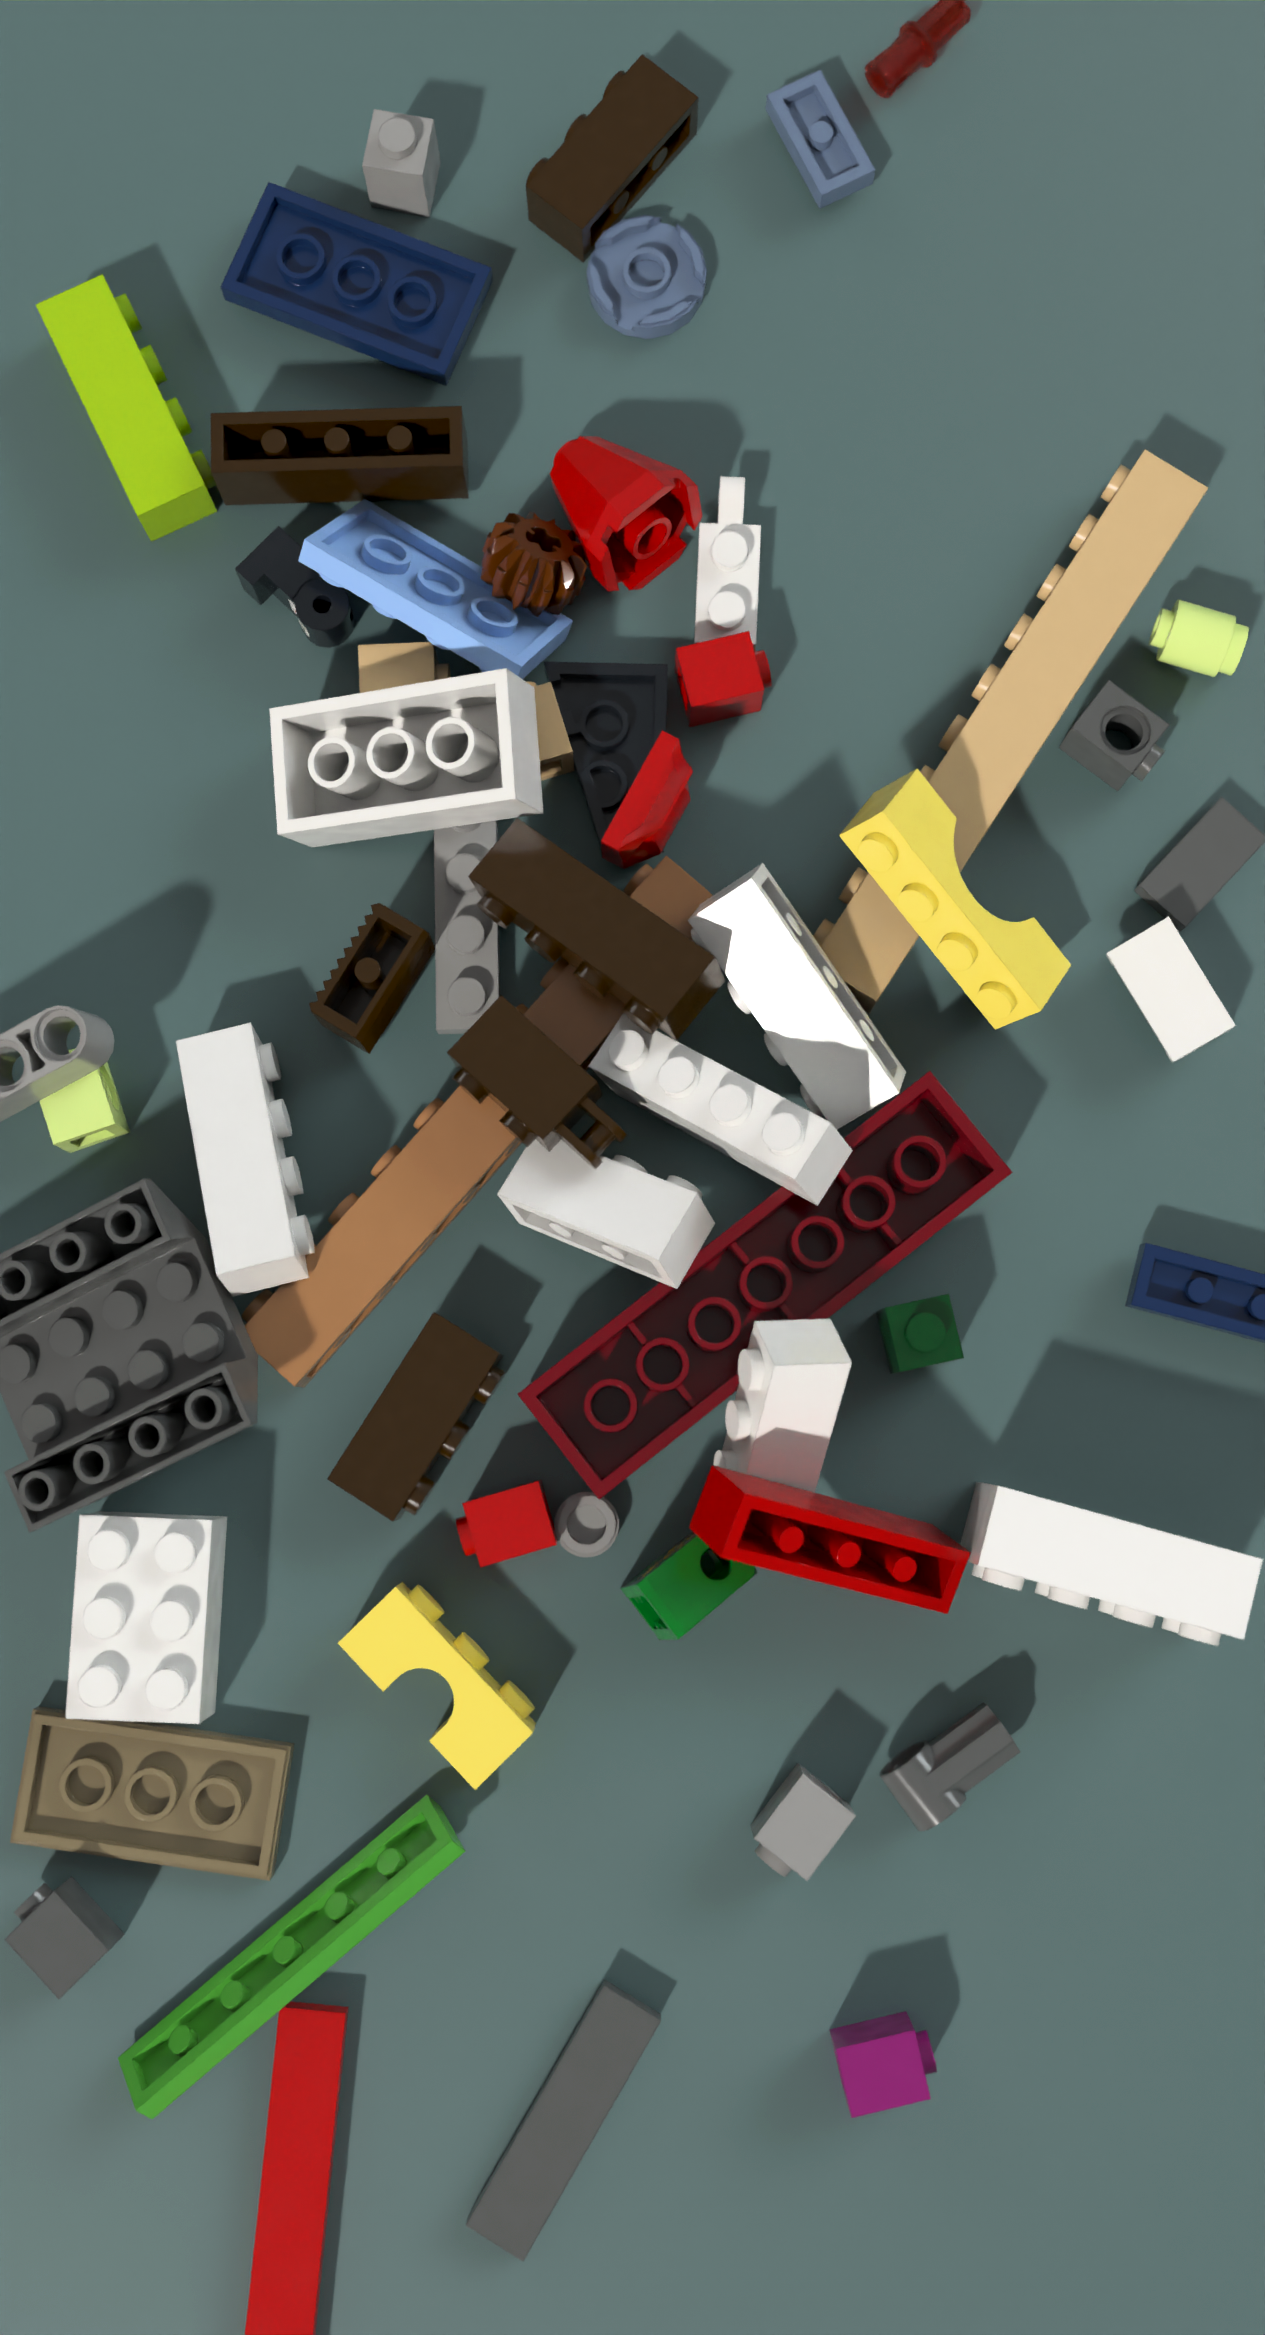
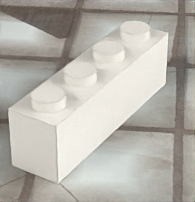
(797, 998)
(722, 1109)
(243, 1160)

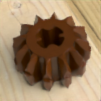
(533, 564)

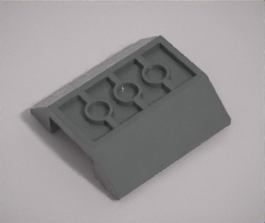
(117, 1352)

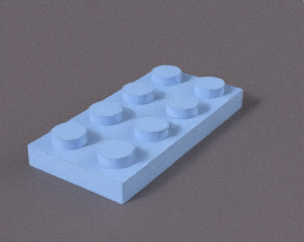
(430, 590)

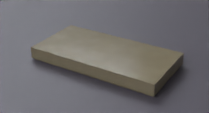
(153, 1793)

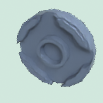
(646, 277)

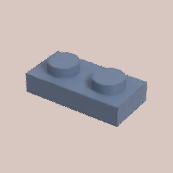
(820, 139)

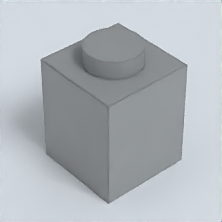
(401, 162)
(800, 1824)

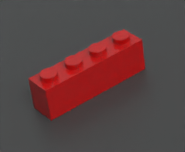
(828, 1540)

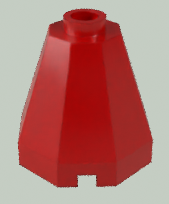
(624, 509)

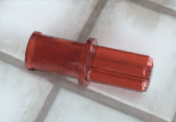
(916, 46)

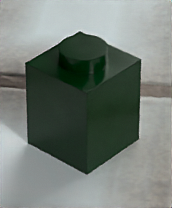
(919, 1333)

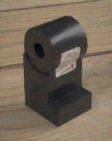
(319, 606)

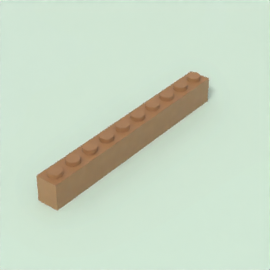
(437, 1172)

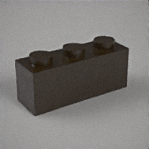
(611, 156)
(418, 1419)

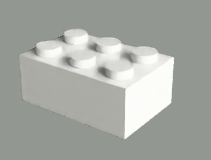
(146, 1617)

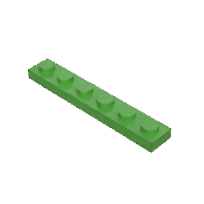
(289, 1956)

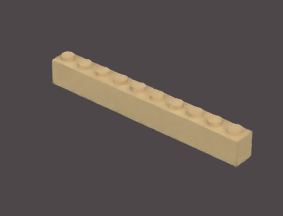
(1024, 698)

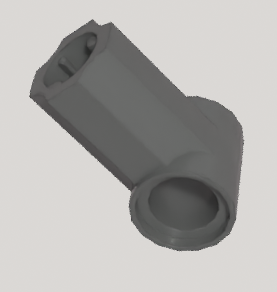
(936, 1774)

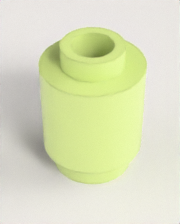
(1198, 639)

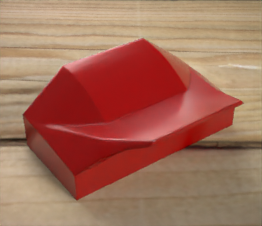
(650, 806)

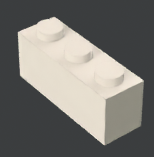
(610, 1210)
(785, 1402)

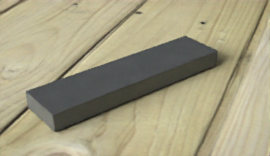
(563, 2120)

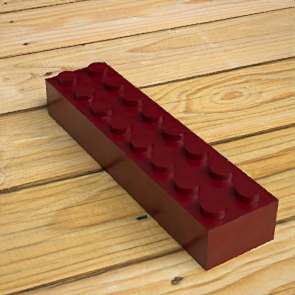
(785, 1260)

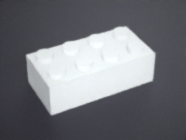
(406, 759)
(1122, 1563)

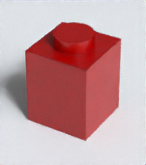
(721, 678)
(507, 1524)

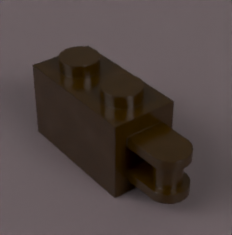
(532, 1083)

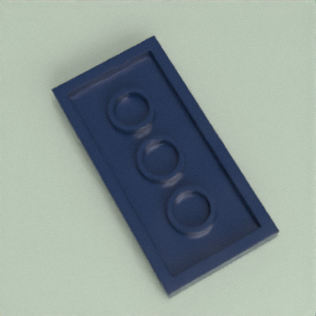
(357, 283)

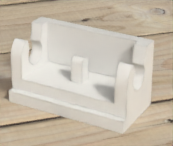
(1170, 990)

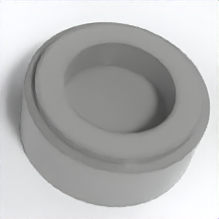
(586, 1524)

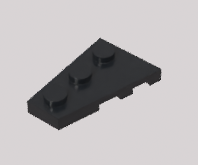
(611, 723)

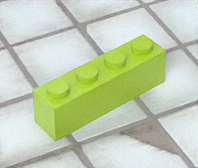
(127, 408)

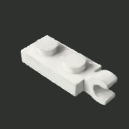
(727, 569)

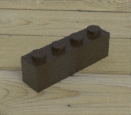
(340, 455)
(596, 930)

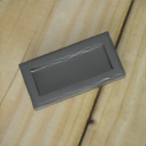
(1201, 864)

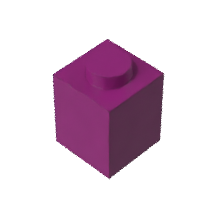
(883, 2063)

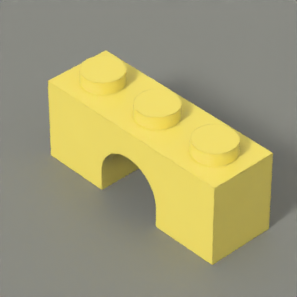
(486, 1717)

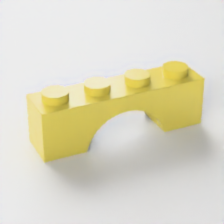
(909, 850)

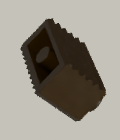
(373, 977)

